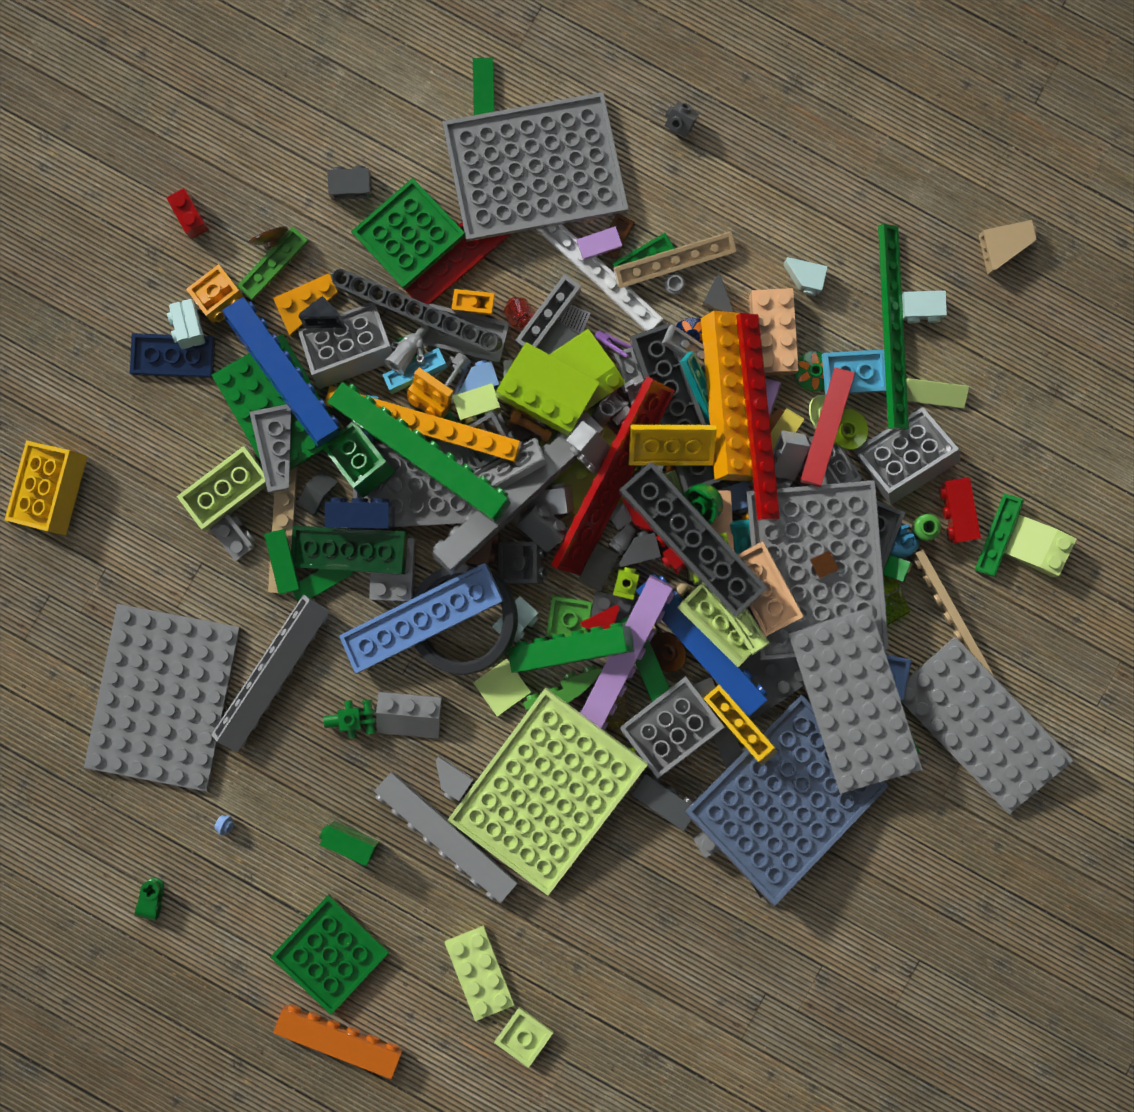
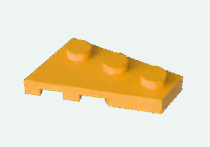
(299, 298)

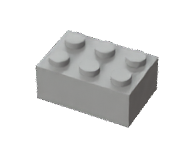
(395, 586)

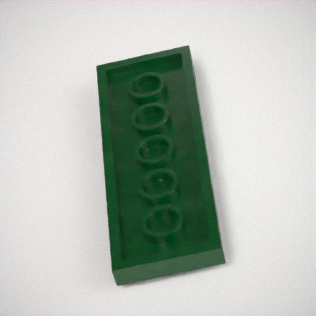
(349, 549)

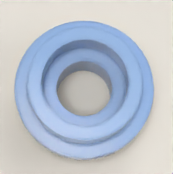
(224, 825)

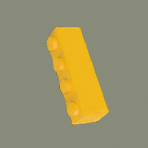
(740, 725)

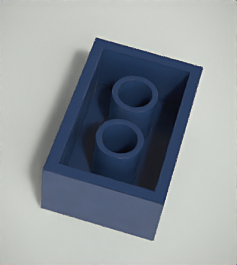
(359, 513)

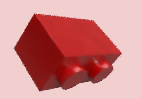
(187, 213)

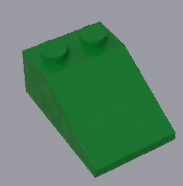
(358, 459)

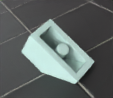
(806, 275)

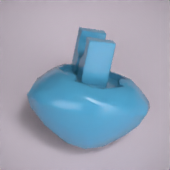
(905, 543)

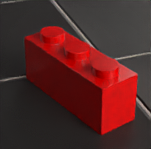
(959, 510)

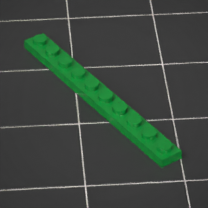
(893, 327)

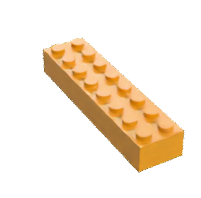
(726, 396)

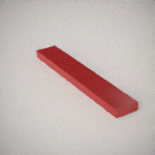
(827, 427)

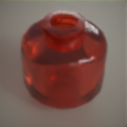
(518, 312)

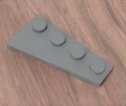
(272, 437)

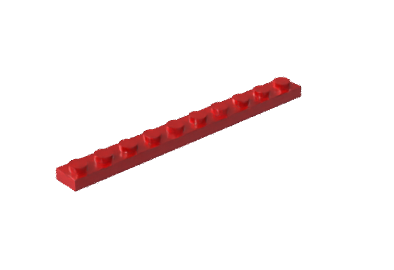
(758, 417)

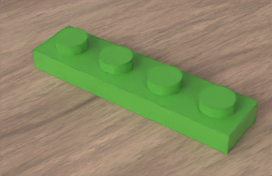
(272, 263)

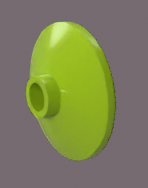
(857, 430)

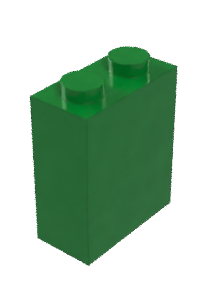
(348, 843)

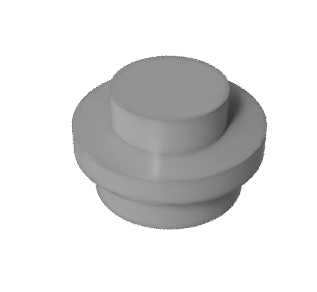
(674, 284)

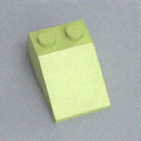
(1040, 546)

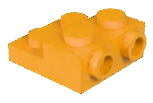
(214, 293)
(429, 394)

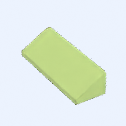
(936, 393)

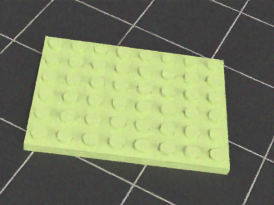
(547, 791)

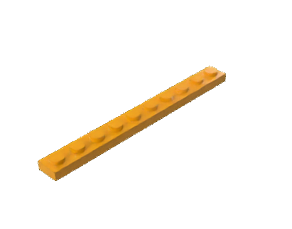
(450, 431)

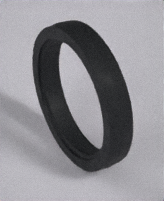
(497, 652)

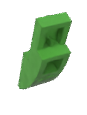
(572, 685)

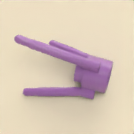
(606, 340)

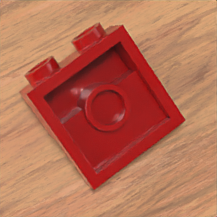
(669, 559)

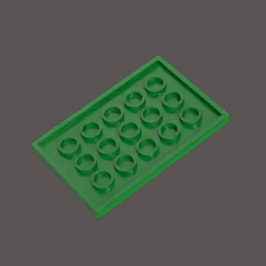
(250, 390)

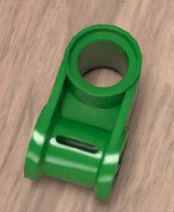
(148, 902)

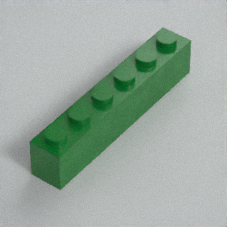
(571, 649)

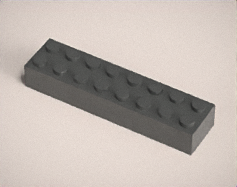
(683, 409)
(693, 540)

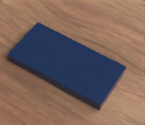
(162, 357)

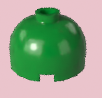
(706, 501)

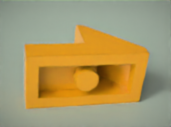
(473, 302)

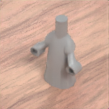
(405, 351)

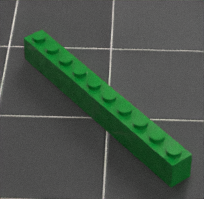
(419, 452)

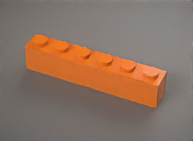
(338, 1041)

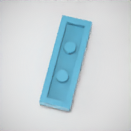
(434, 364)

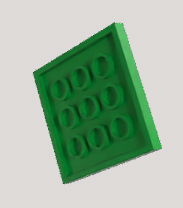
(408, 233)
(329, 954)

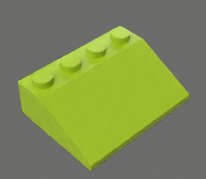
(589, 357)
(547, 389)

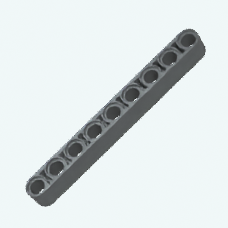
(407, 306)

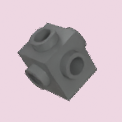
(681, 118)

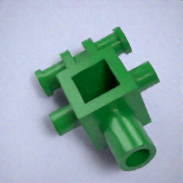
(351, 718)

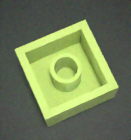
(476, 404)

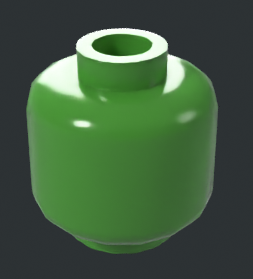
(933, 527)

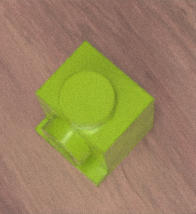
(626, 591)

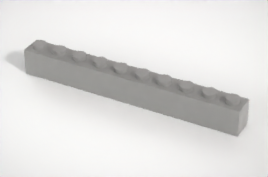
(479, 529)

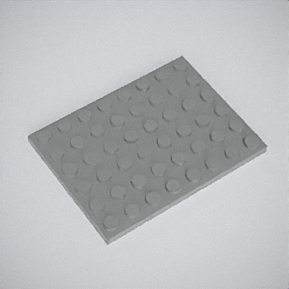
(535, 166)
(810, 523)
(162, 697)

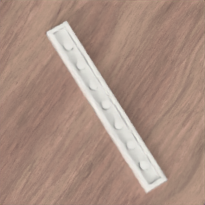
(602, 277)

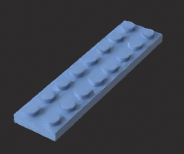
(421, 618)

